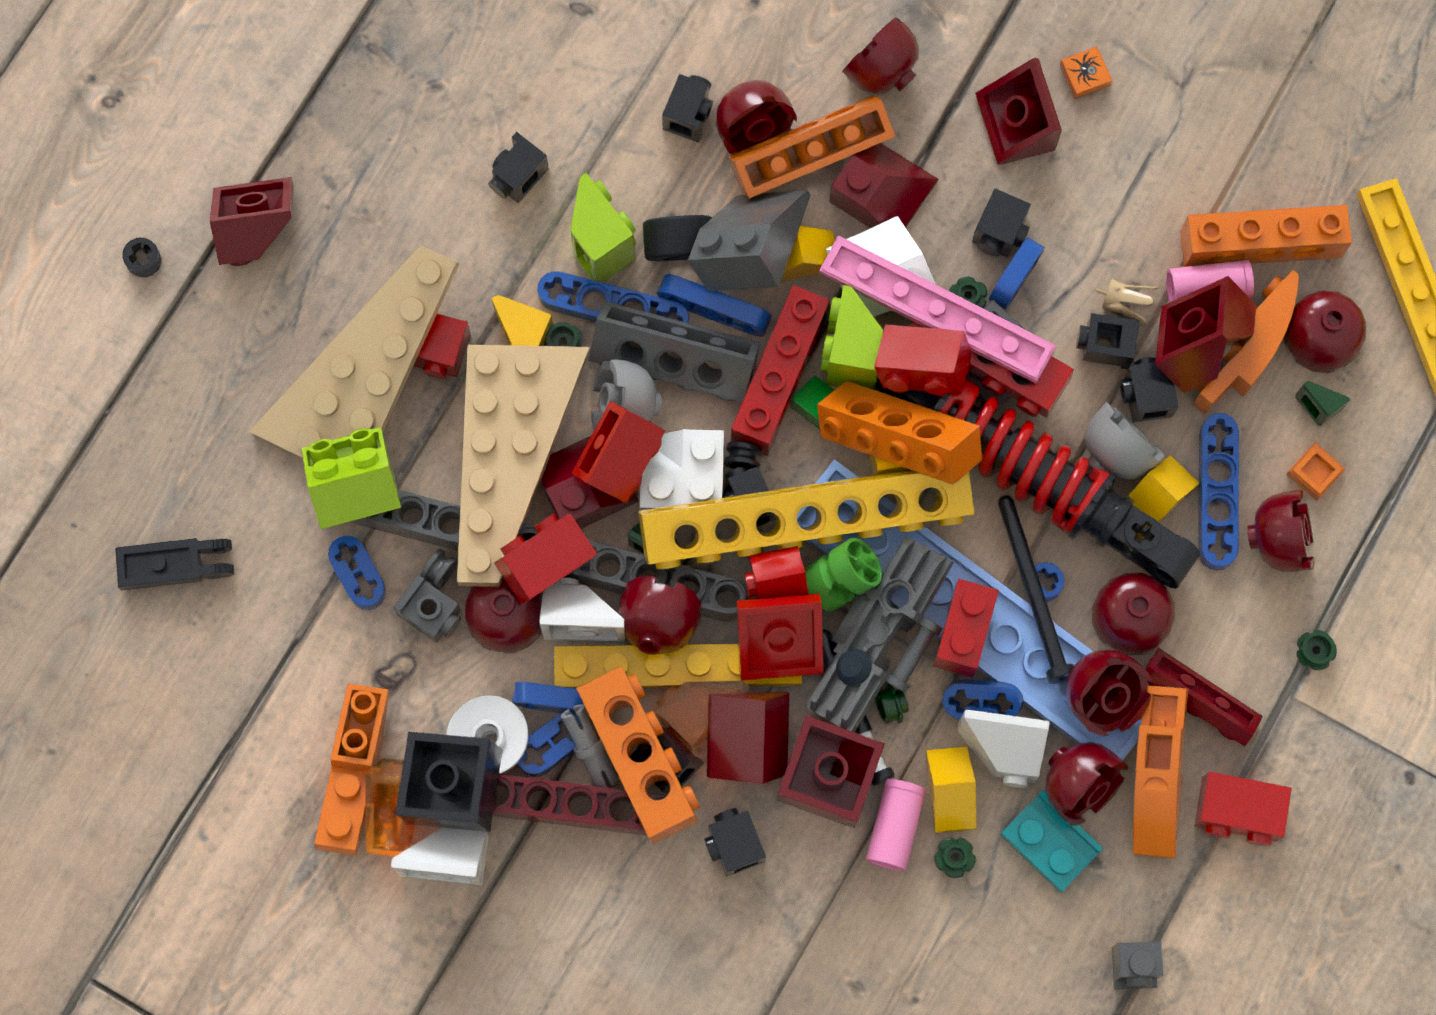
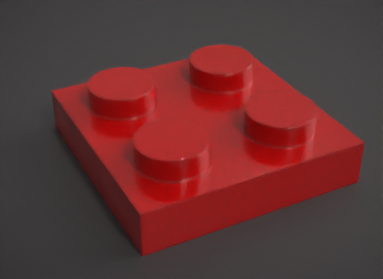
(780, 637)

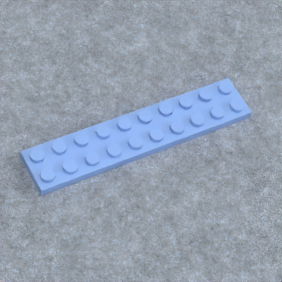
(1012, 644)

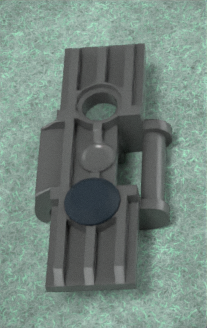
(868, 629)

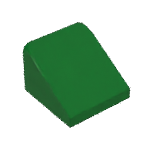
(808, 397)

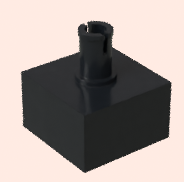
(449, 781)

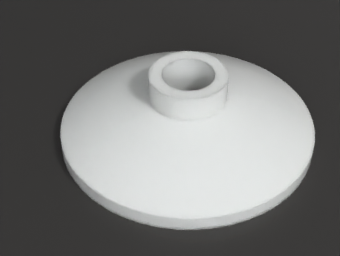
(493, 716)

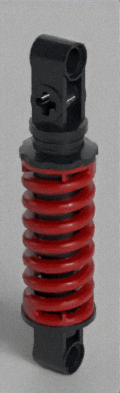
(1077, 499)

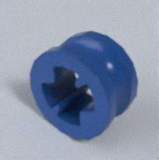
(1054, 571)

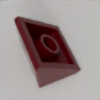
(1020, 114)
(748, 736)

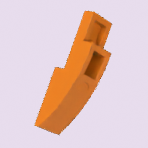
(1248, 361)
(353, 754)
(1159, 773)

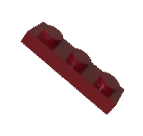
(1205, 699)

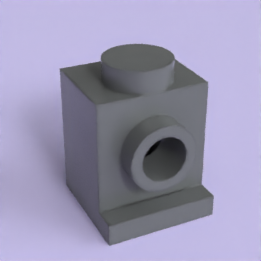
(434, 626)
(1137, 965)

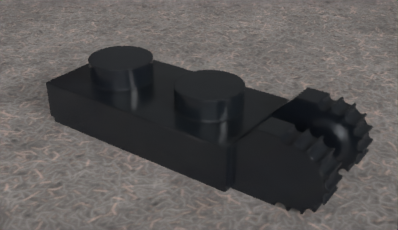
(169, 563)

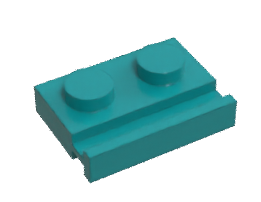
(1051, 843)

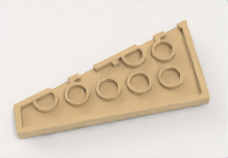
(367, 363)
(510, 428)

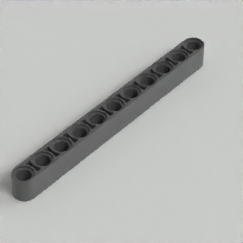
(631, 563)

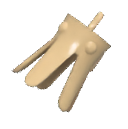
(1120, 292)

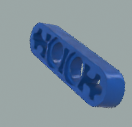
(611, 293)
(1218, 491)

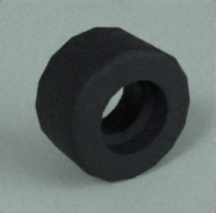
(671, 236)

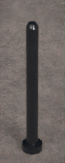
(1059, 668)

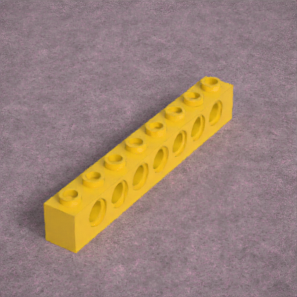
(661, 523)

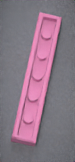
(937, 308)

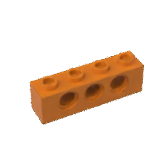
(811, 146)
(1266, 235)
(900, 432)
(602, 699)

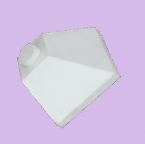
(894, 244)
(578, 614)
(1006, 744)
(446, 857)

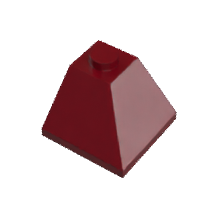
(881, 186)
(249, 218)
(574, 496)

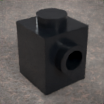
(1002, 224)
(1148, 391)
(734, 842)

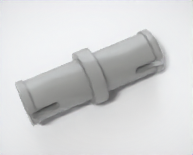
(589, 746)

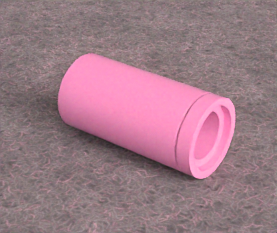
(1188, 279)
(896, 824)

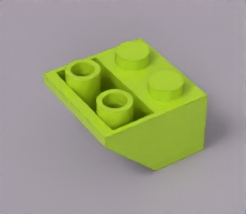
(600, 235)
(855, 342)
(350, 477)

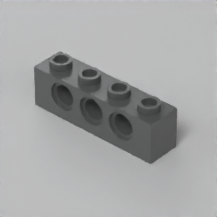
(691, 342)

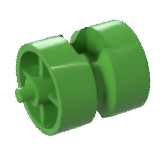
(843, 573)

